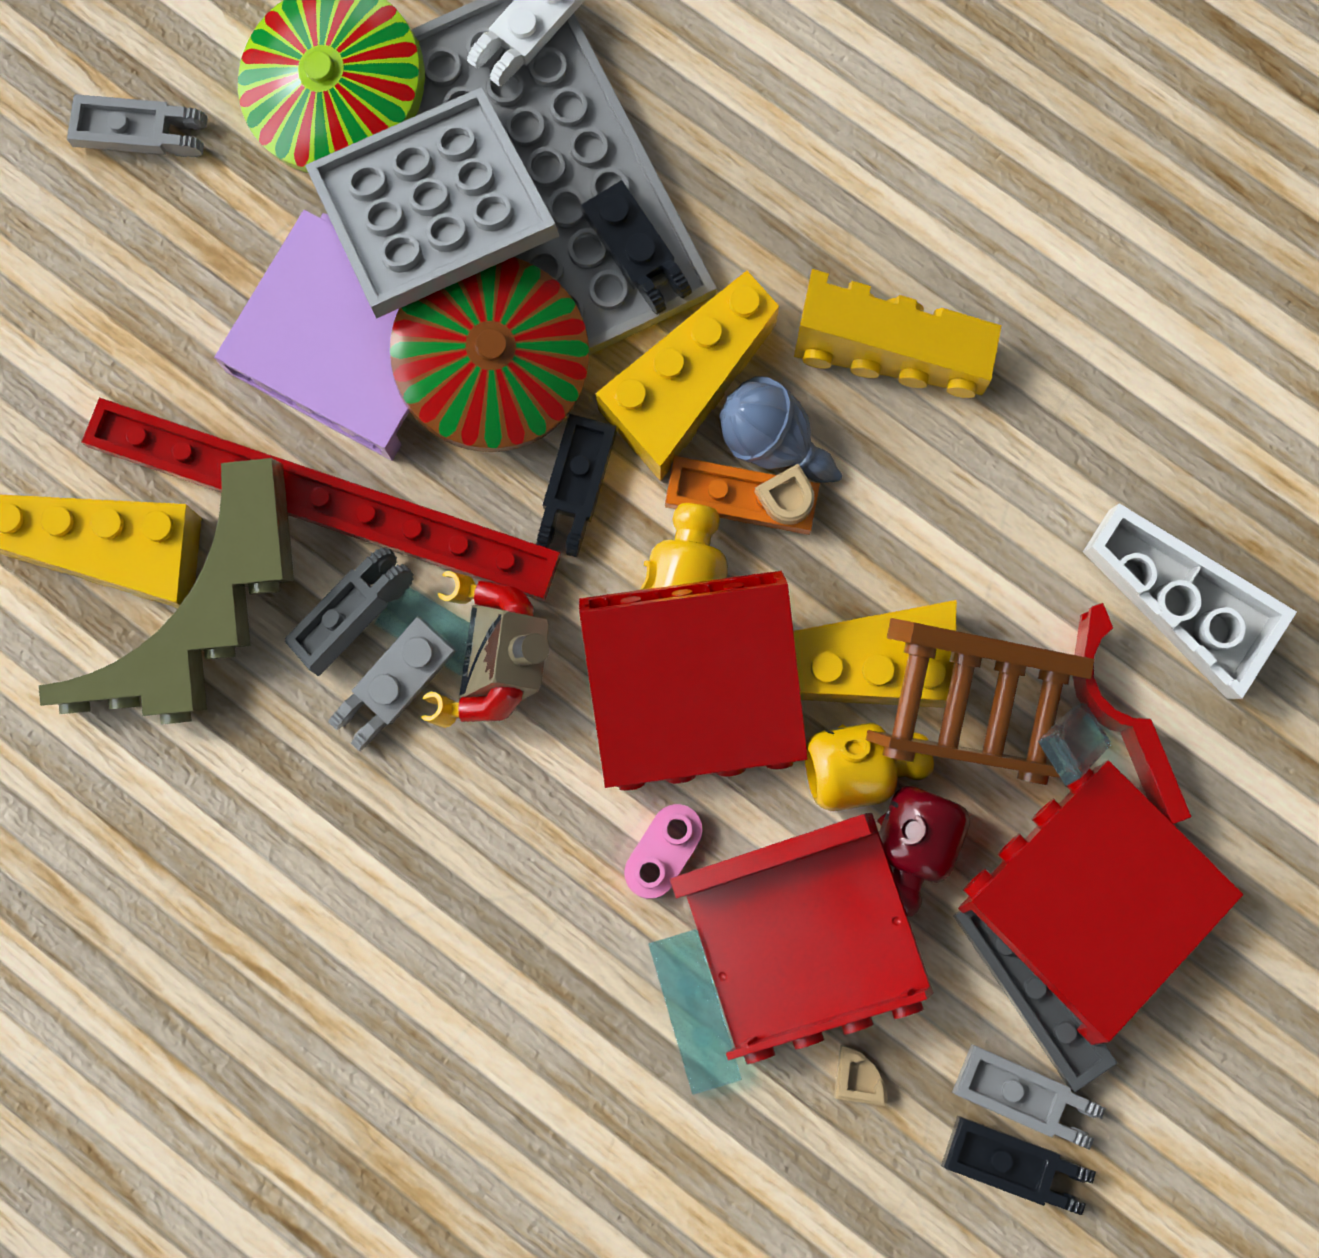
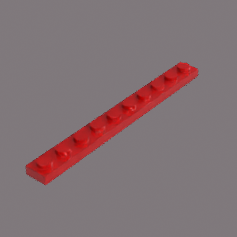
(329, 501)

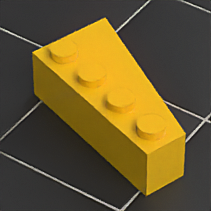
(895, 339)
(112, 543)

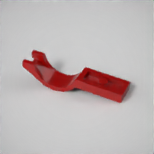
(1137, 733)

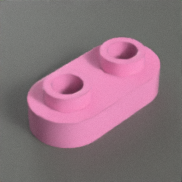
(663, 851)

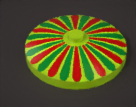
(328, 76)

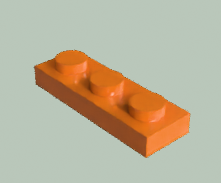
(728, 491)

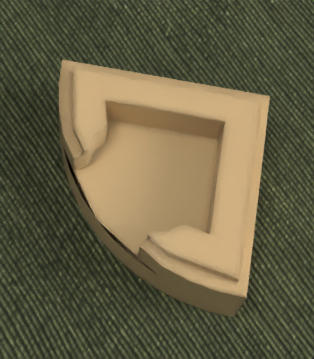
(858, 1079)

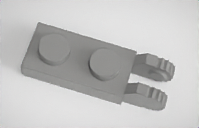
(133, 126)
(395, 680)
(1022, 1095)

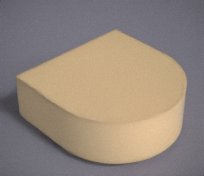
(787, 496)

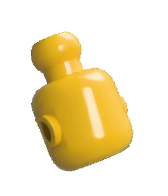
(690, 554)
(852, 772)

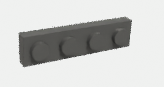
(1039, 1008)

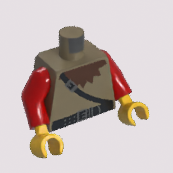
(501, 654)

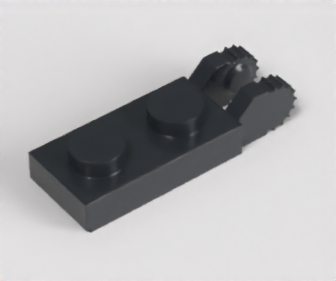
(634, 244)
(576, 479)
(1012, 1164)

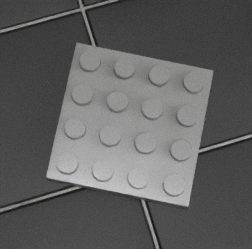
(431, 202)

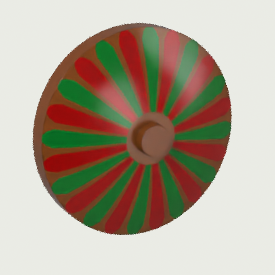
(491, 357)

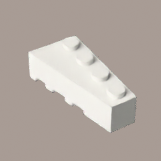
(1196, 603)

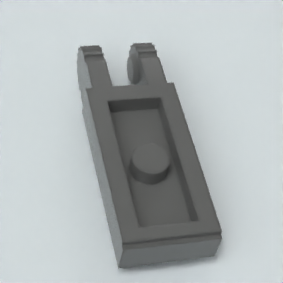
(348, 609)

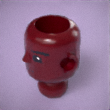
(921, 840)

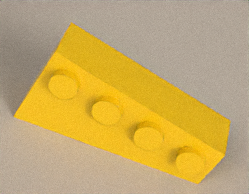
(686, 374)
(861, 665)

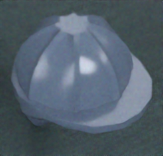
(773, 430)

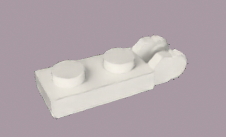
(522, 32)

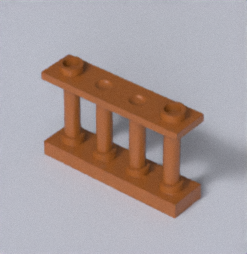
(967, 654)

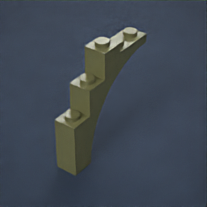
(167, 669)

